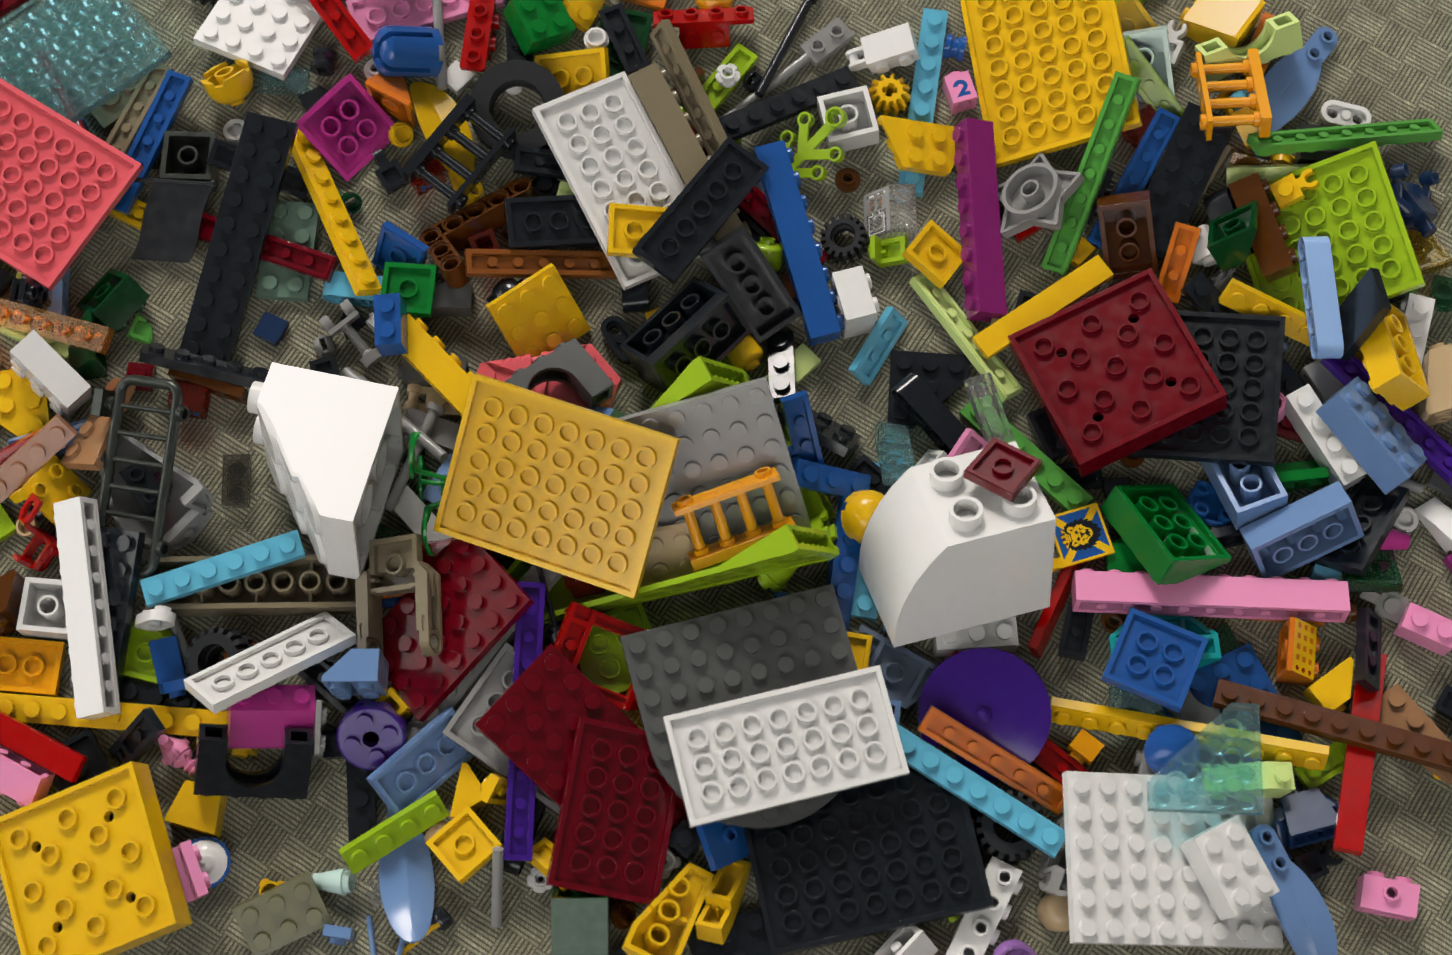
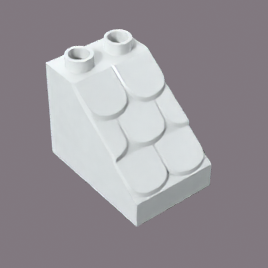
(331, 455)

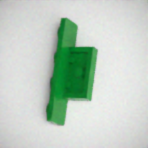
(1302, 475)

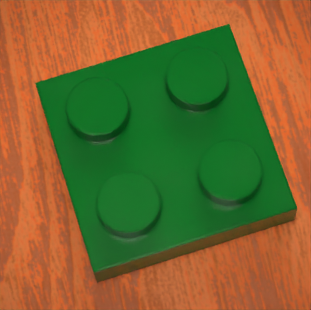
(414, 283)

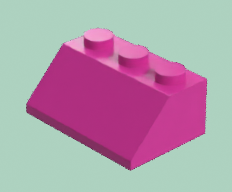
(263, 716)

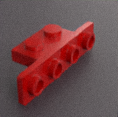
(705, 26)
(479, 35)

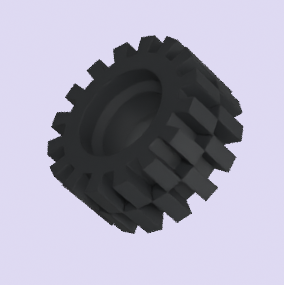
(834, 229)

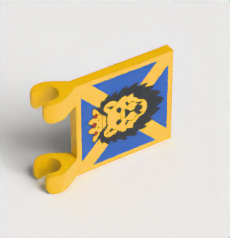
(1080, 537)

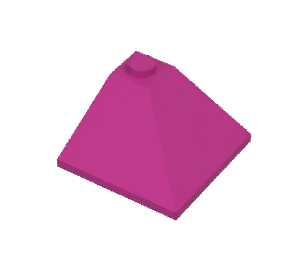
(346, 127)

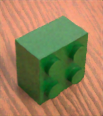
(538, 24)

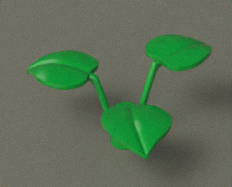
(423, 471)

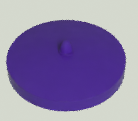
(995, 698)

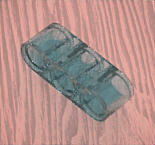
(893, 451)

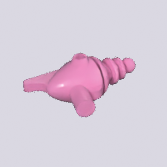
(176, 753)

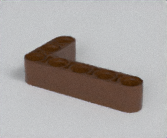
(453, 231)

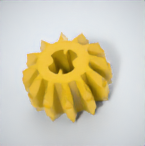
(885, 86)

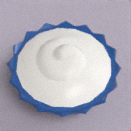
(215, 858)

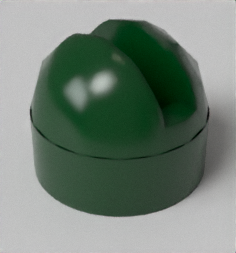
(354, 205)

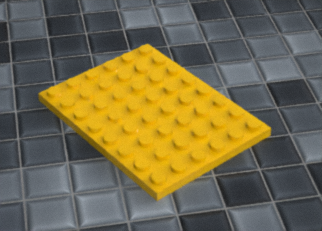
(1044, 70)
(556, 485)

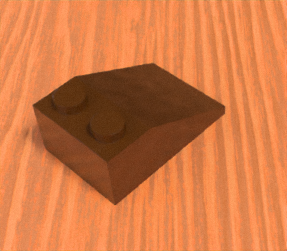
(1127, 233)

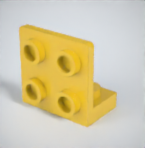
(51, 484)

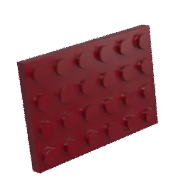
(477, 611)
(612, 816)

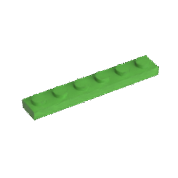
(1050, 477)

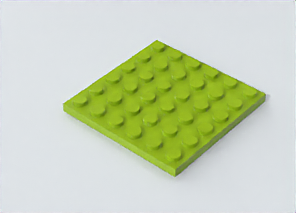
(1361, 220)

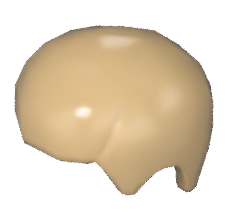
(1053, 913)

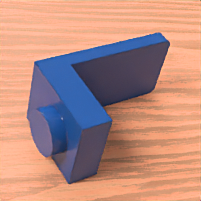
(168, 666)

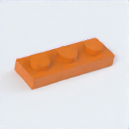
(1179, 260)

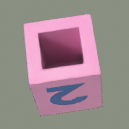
(959, 91)

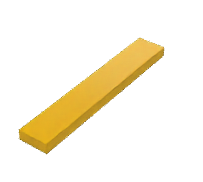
(1046, 303)

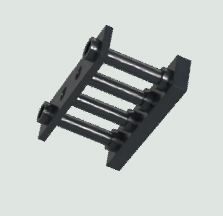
(450, 130)

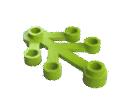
(807, 148)

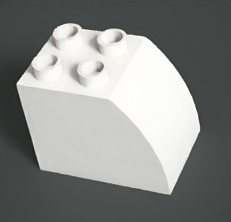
(955, 553)

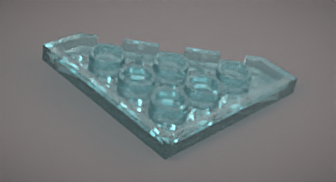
(1216, 769)

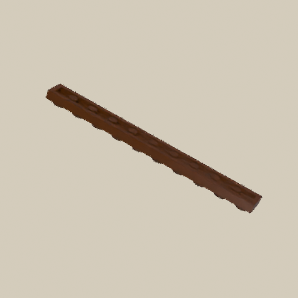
(1339, 726)

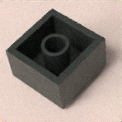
(186, 156)

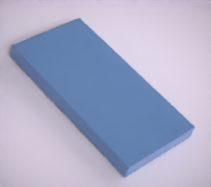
(419, 765)

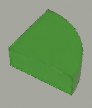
(141, 331)

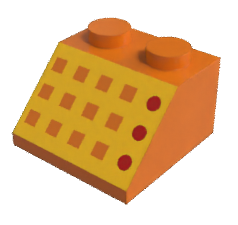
(1297, 652)

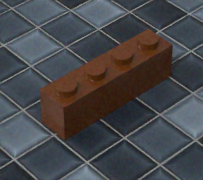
(1270, 243)

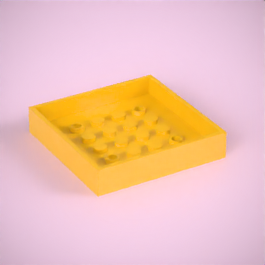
(92, 868)

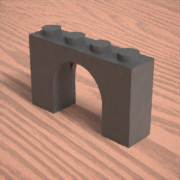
(446, 303)
(571, 366)

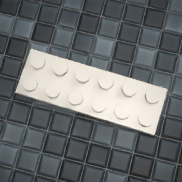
(269, 662)

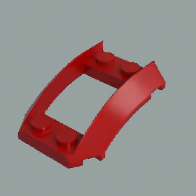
(575, 633)

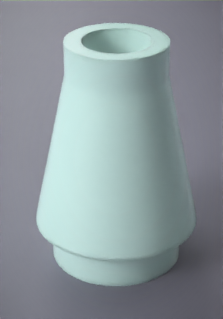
(336, 881)

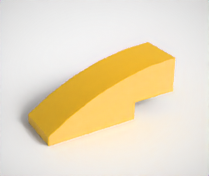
(722, 902)

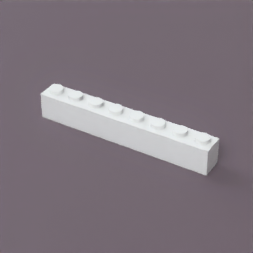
(86, 608)

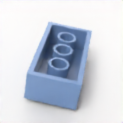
(1371, 435)
(1246, 490)
(1302, 531)

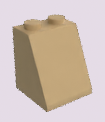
(1438, 376)

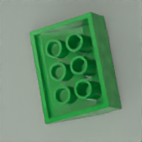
(1163, 532)

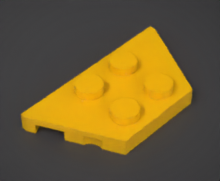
(919, 145)

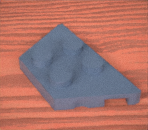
(901, 669)

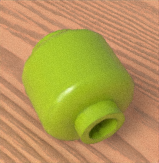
(772, 252)

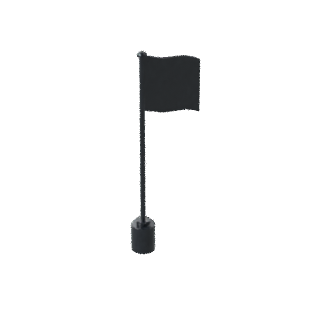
(172, 219)

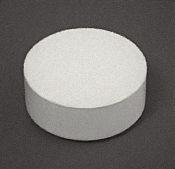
(232, 130)
(1407, 521)

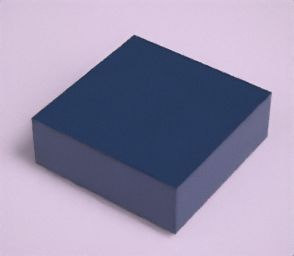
(271, 328)

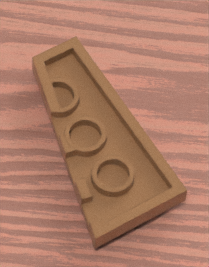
(92, 439)
(1402, 712)

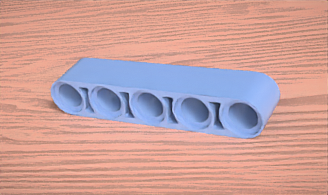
(1320, 297)

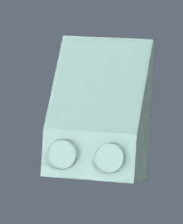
(1155, 47)

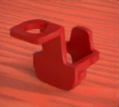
(40, 537)

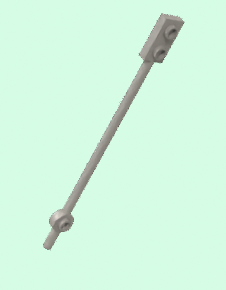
(814, 50)

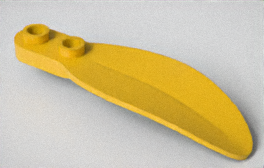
(431, 109)

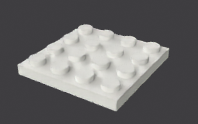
(261, 32)

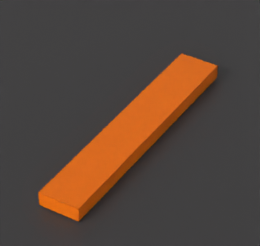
(993, 759)

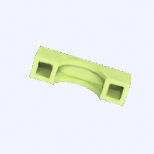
(1278, 38)

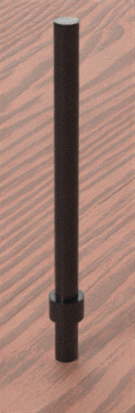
(783, 47)

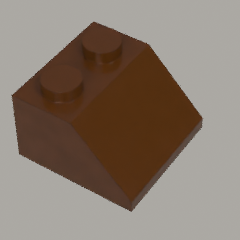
(10, 599)

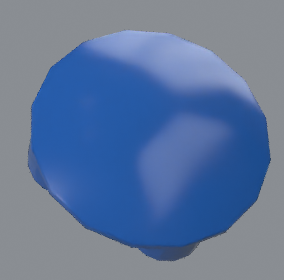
(1208, 505)
(1165, 744)

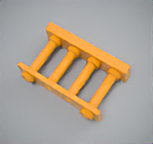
(1253, 83)
(728, 544)

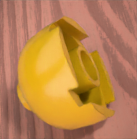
(228, 83)
(858, 512)

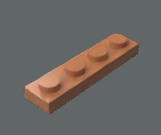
(34, 454)

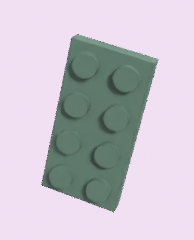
(298, 224)

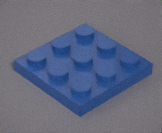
(1155, 659)

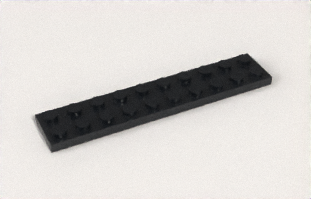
(239, 236)

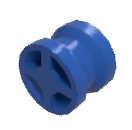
(954, 47)

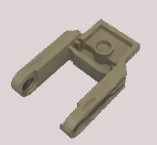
(397, 570)

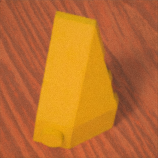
(671, 916)

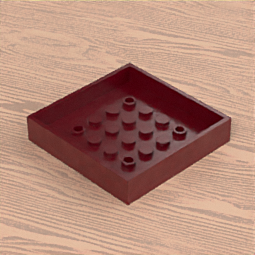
(1117, 372)

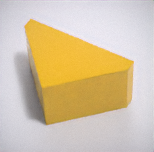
(466, 791)

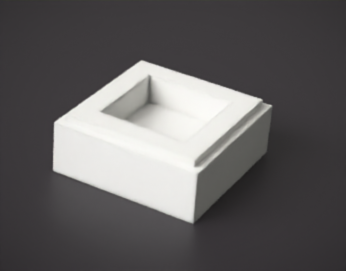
(458, 79)

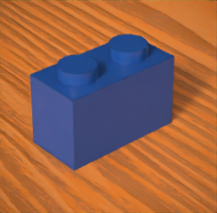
(390, 324)

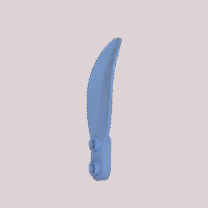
(1296, 77)
(408, 888)
(1298, 902)

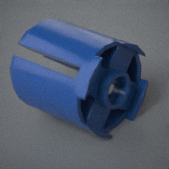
(407, 51)

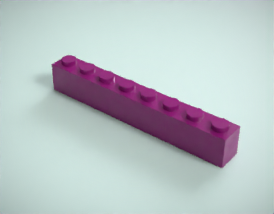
(979, 220)

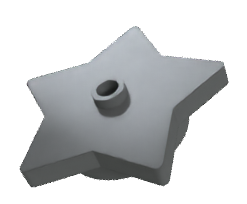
(1036, 196)

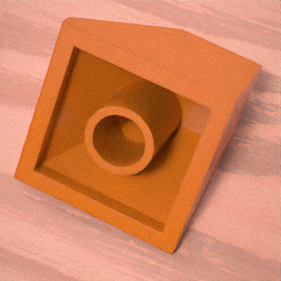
(392, 97)

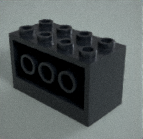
(689, 325)

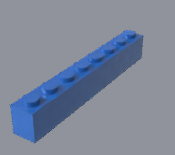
(798, 245)

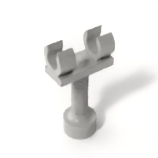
(370, 356)

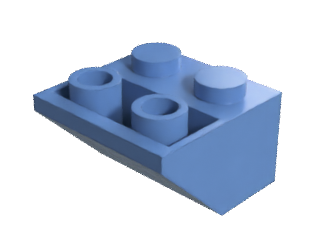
(358, 673)

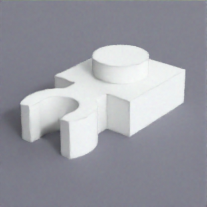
(1175, 44)

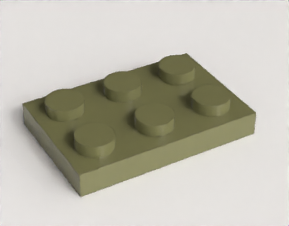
(282, 914)

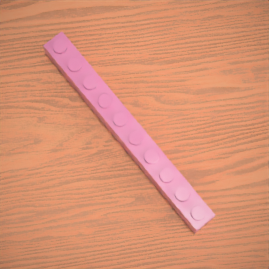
(1212, 596)

